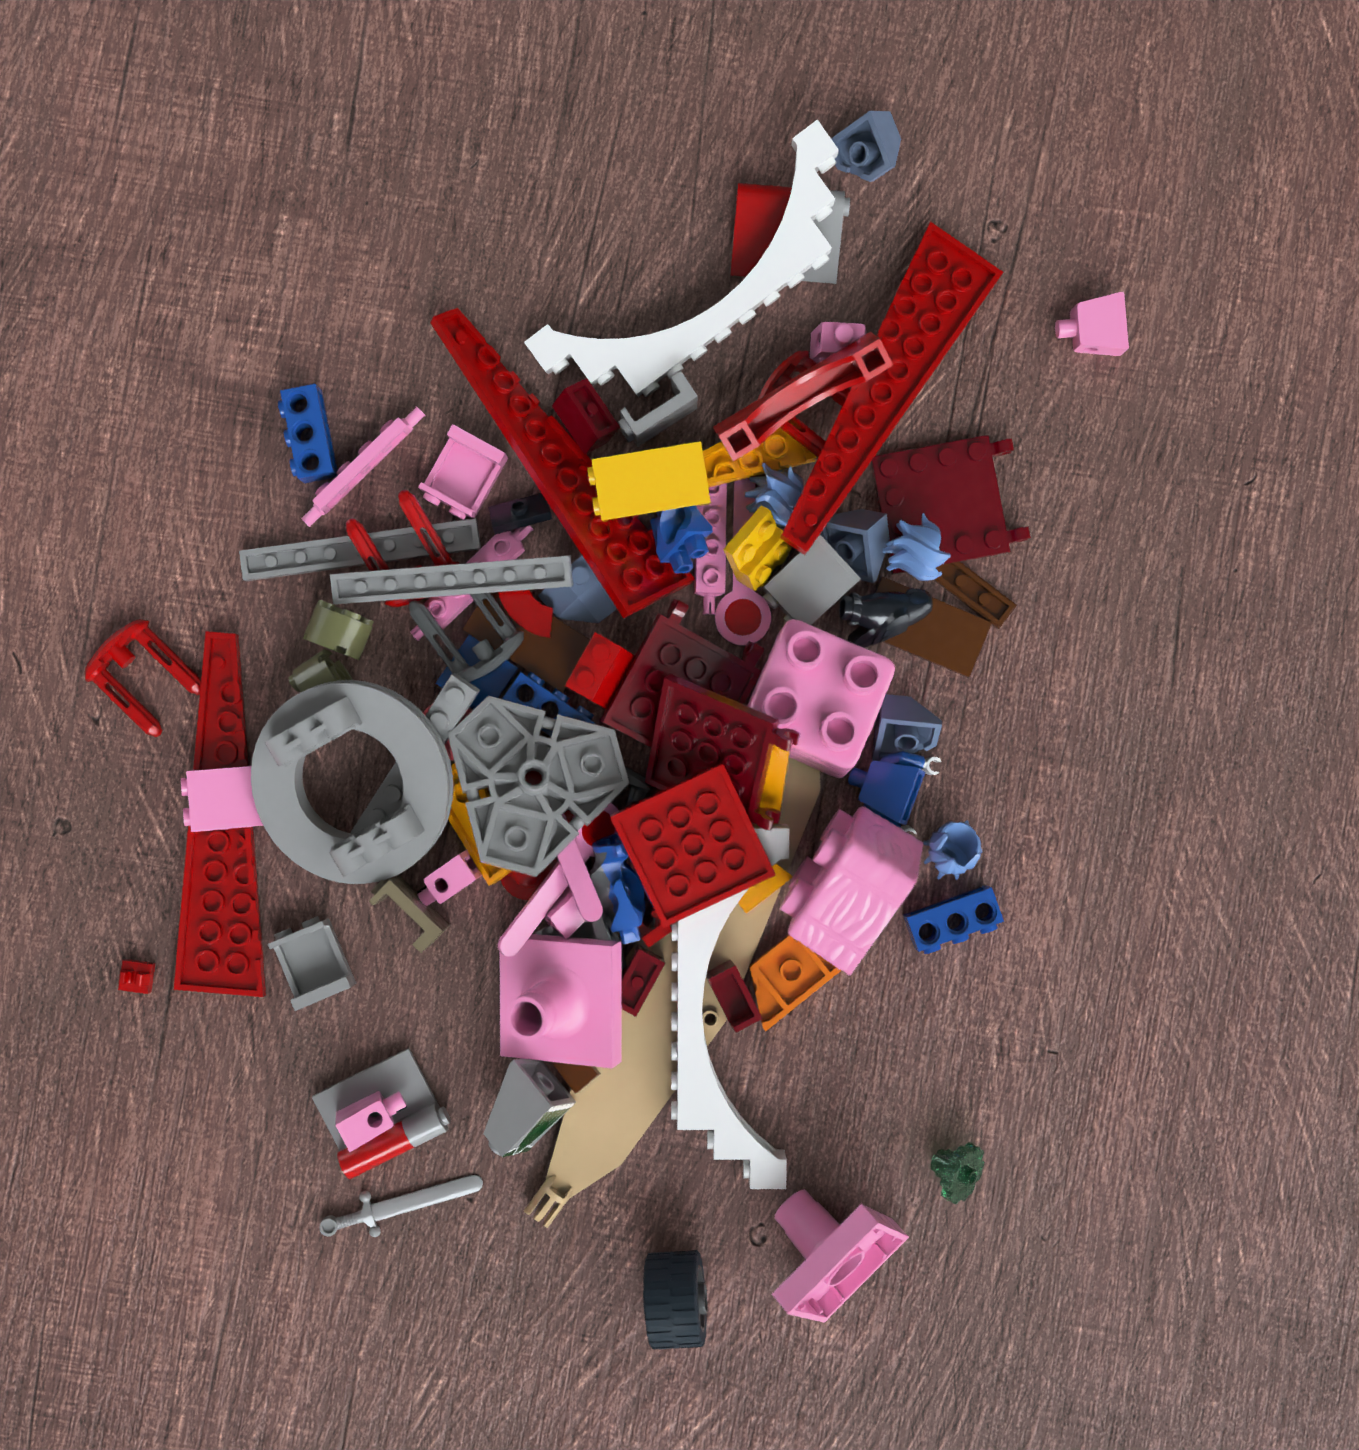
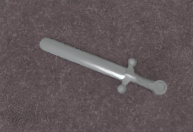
(402, 1204)

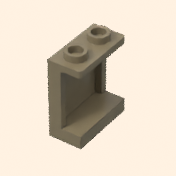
(409, 902)

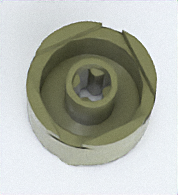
(338, 629)
(317, 671)

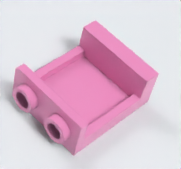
(463, 474)
(219, 799)

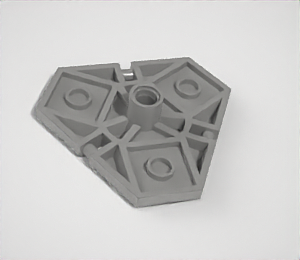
(524, 822)

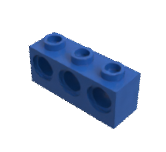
(319, 445)
(543, 696)
(938, 913)

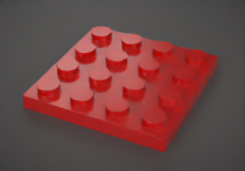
(692, 845)

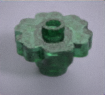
(958, 1171)

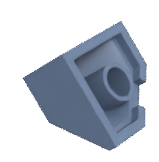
(868, 146)
(859, 540)
(582, 601)
(904, 727)

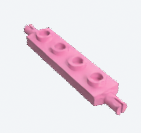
(353, 472)
(499, 548)
(711, 568)

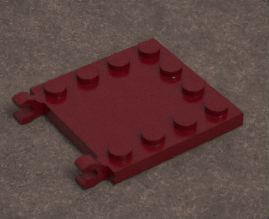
(954, 490)
(678, 652)
(705, 729)

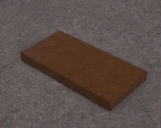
(944, 636)
(548, 658)

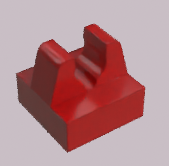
(651, 936)
(136, 976)

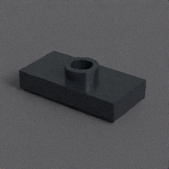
(519, 513)

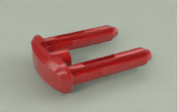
(794, 427)
(418, 520)
(115, 649)

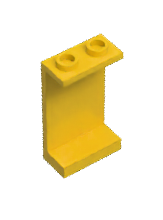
(649, 481)

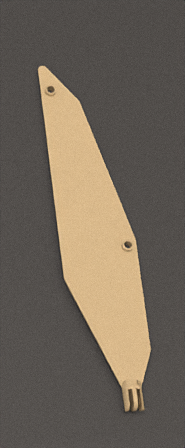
(626, 1099)

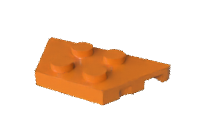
(786, 978)

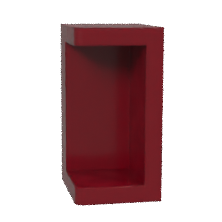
(585, 416)
(639, 979)
(733, 996)

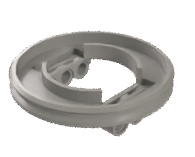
(317, 719)

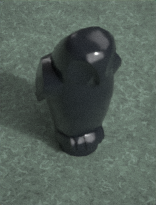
(883, 614)

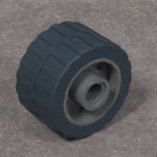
(675, 1300)

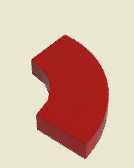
(528, 612)

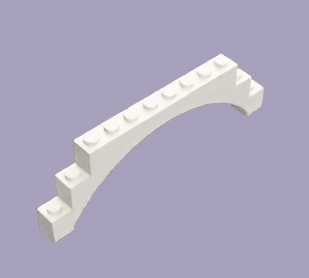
(791, 253)
(700, 1095)

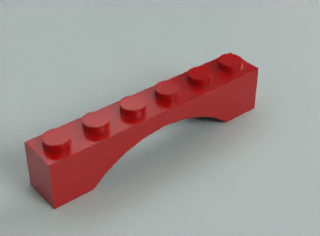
(841, 370)

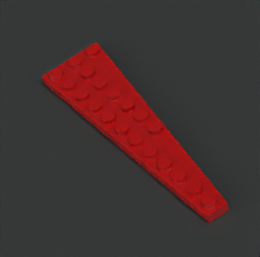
(921, 325)
(616, 550)
(220, 899)

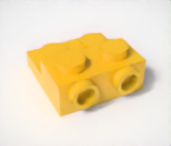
(757, 549)

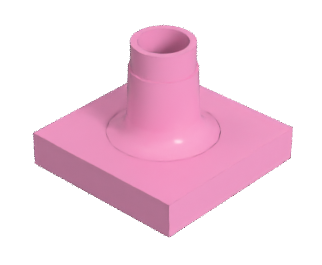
(562, 1001)
(834, 1254)

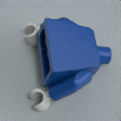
(892, 785)

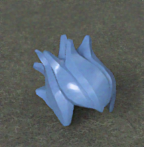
(777, 492)
(917, 550)
(954, 848)

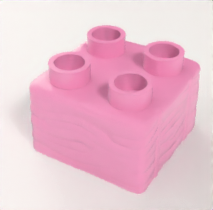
(823, 692)
(851, 886)

